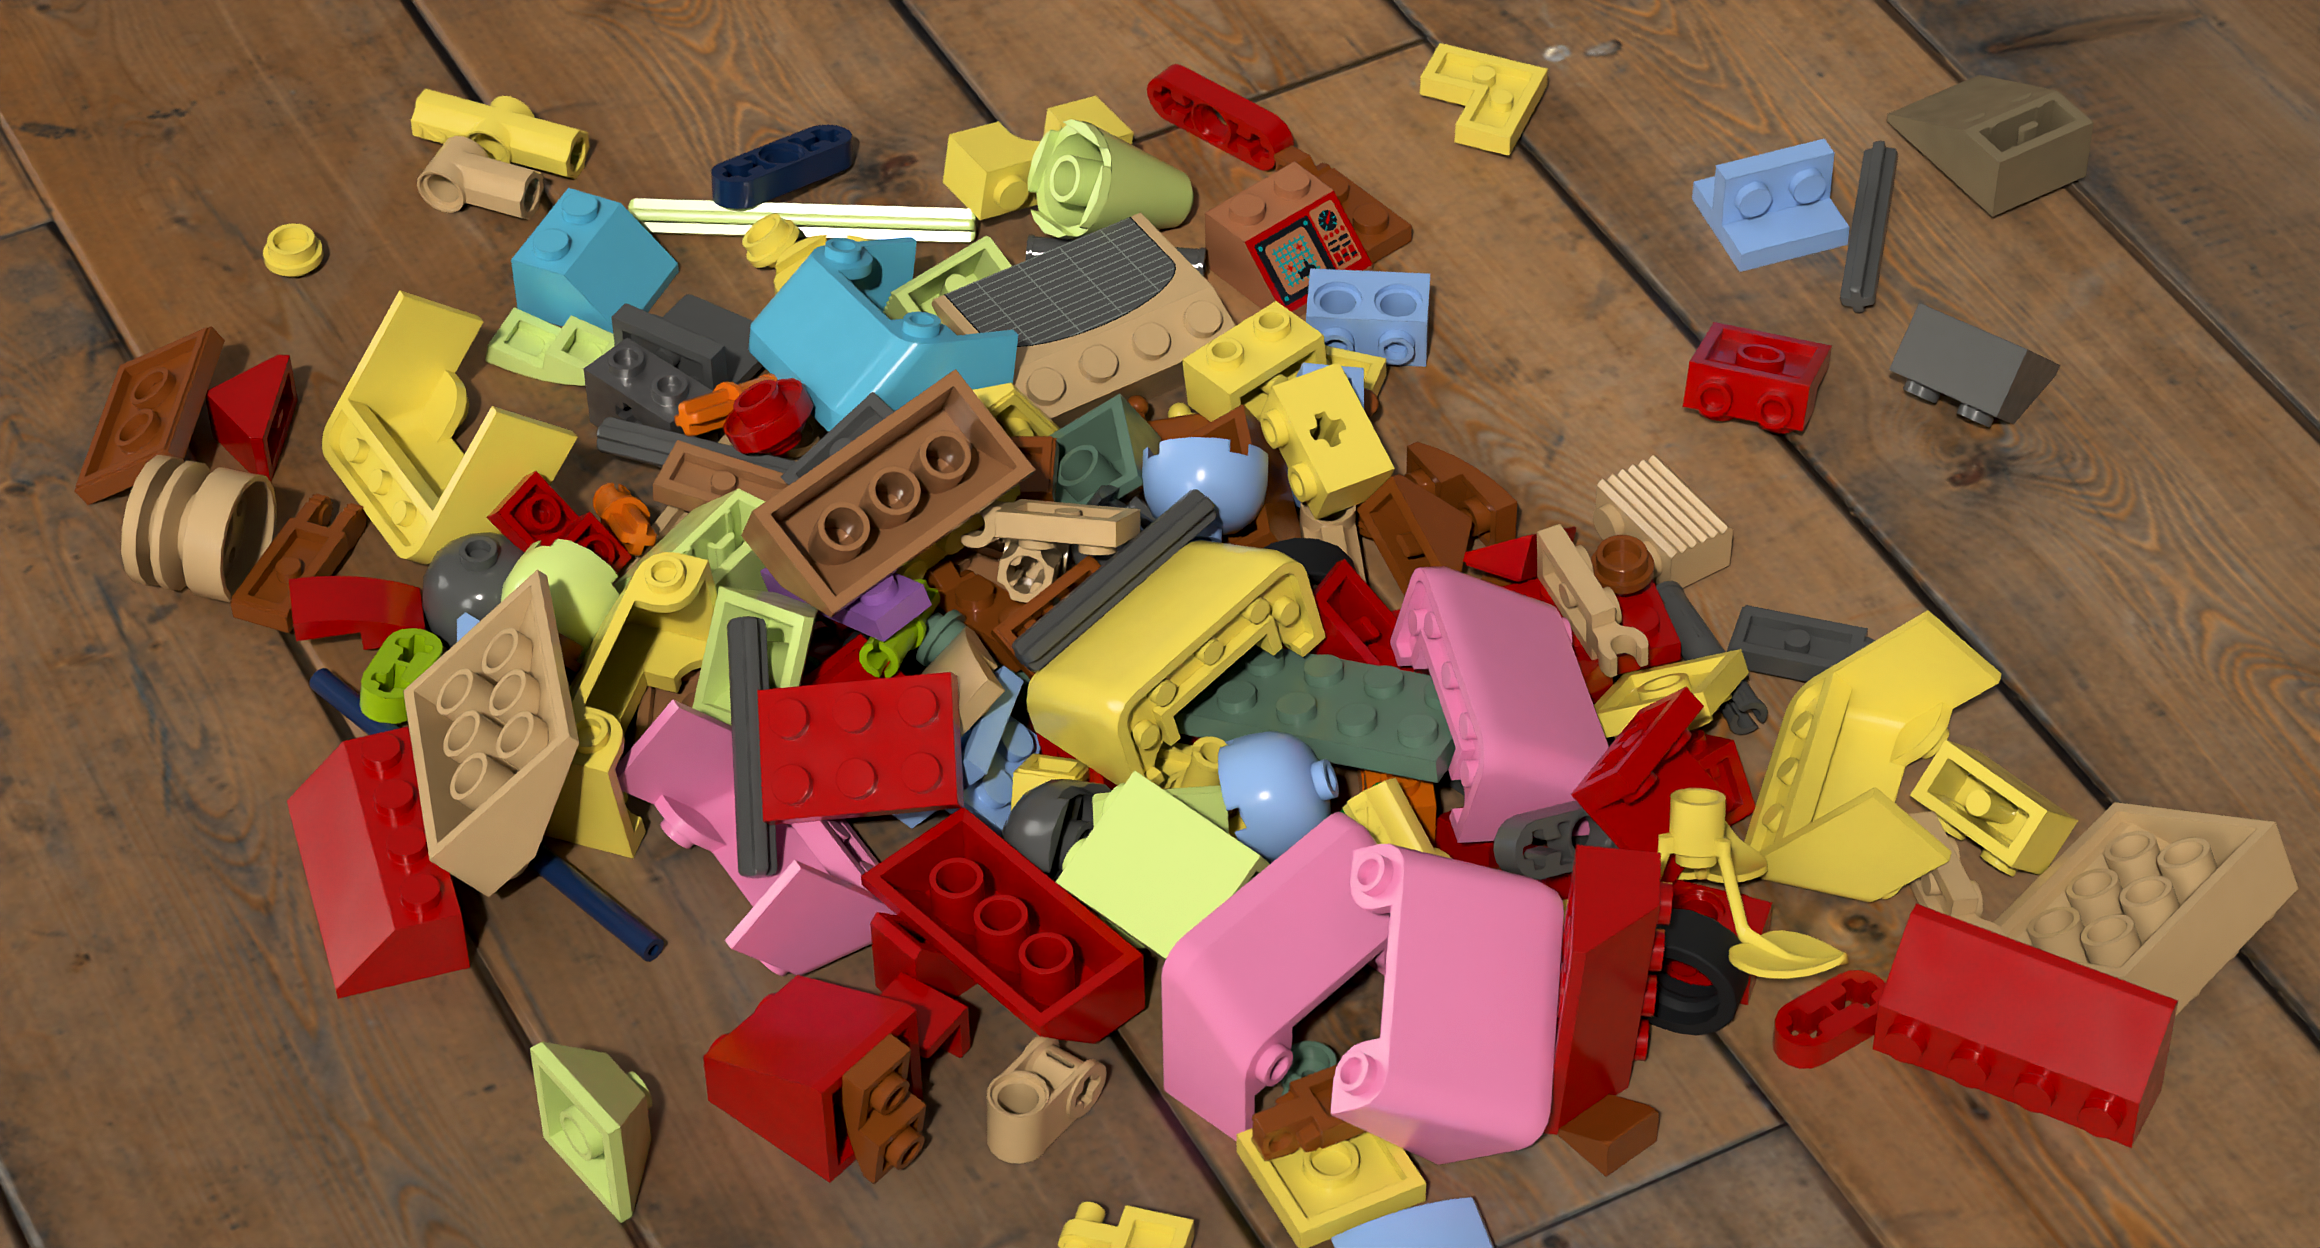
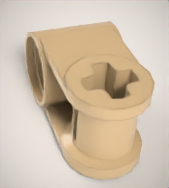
(1039, 1099)

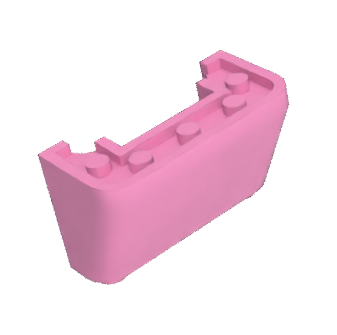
(1507, 694)
(1463, 1007)

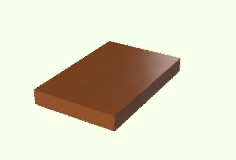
(149, 413)

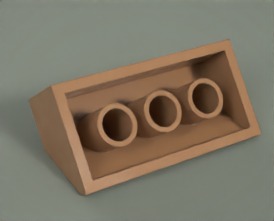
(886, 497)

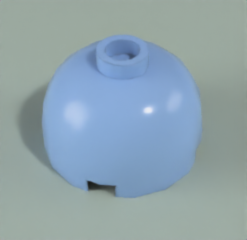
(1229, 479)
(1276, 789)

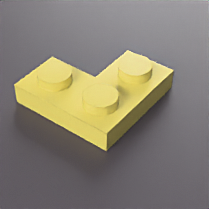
(1495, 93)

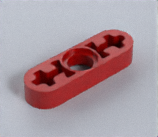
(1189, 100)

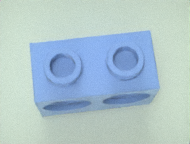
(1372, 313)

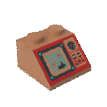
(1276, 234)

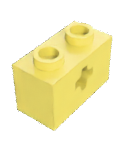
(1325, 440)

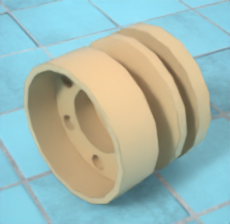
(196, 526)

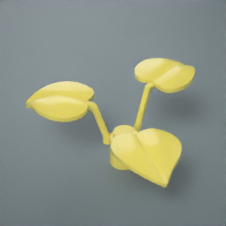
(1715, 853)

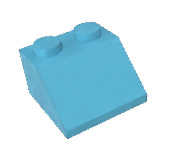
(589, 263)

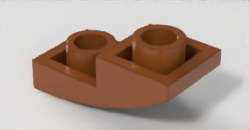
(1466, 490)
(880, 1111)

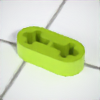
(393, 669)

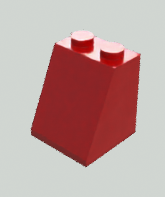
(789, 1062)

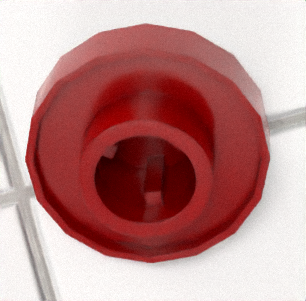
(769, 417)

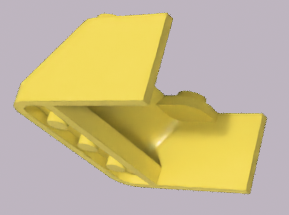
(397, 429)
(1841, 755)

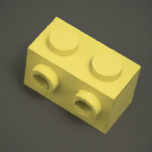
(1249, 361)
(1993, 809)

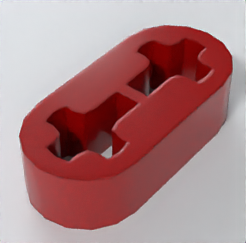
(1825, 1012)

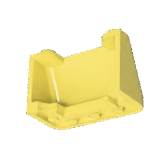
(645, 640)
(1150, 655)

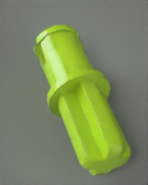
(877, 654)

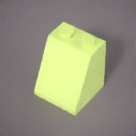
(1155, 865)

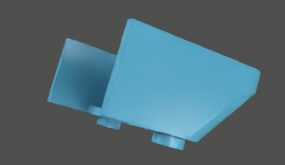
(841, 345)

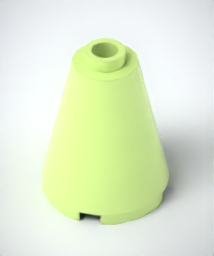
(1096, 179)

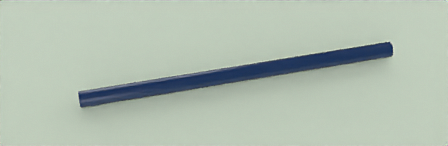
(545, 863)

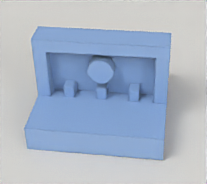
(1773, 205)
(989, 757)

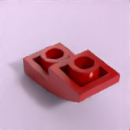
(538, 513)
(353, 605)

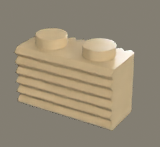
(1668, 517)

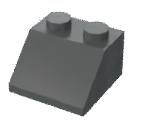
(1970, 366)

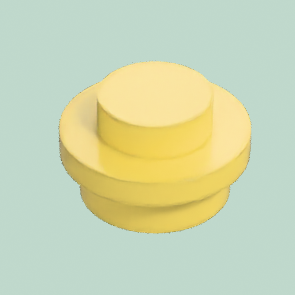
(769, 239)
(292, 250)

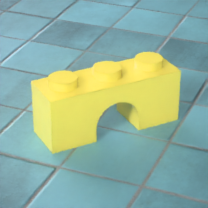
(991, 166)

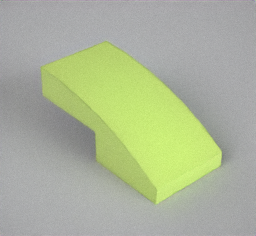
(545, 350)

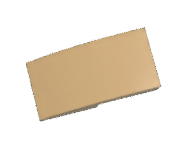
(976, 681)

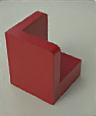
(940, 1019)

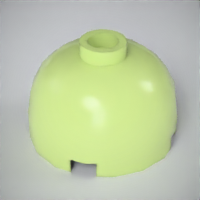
(577, 584)

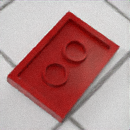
(860, 748)

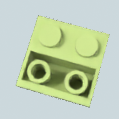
(715, 535)

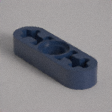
(781, 166)

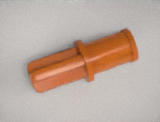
(711, 410)
(624, 517)

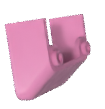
(814, 901)
(1260, 969)

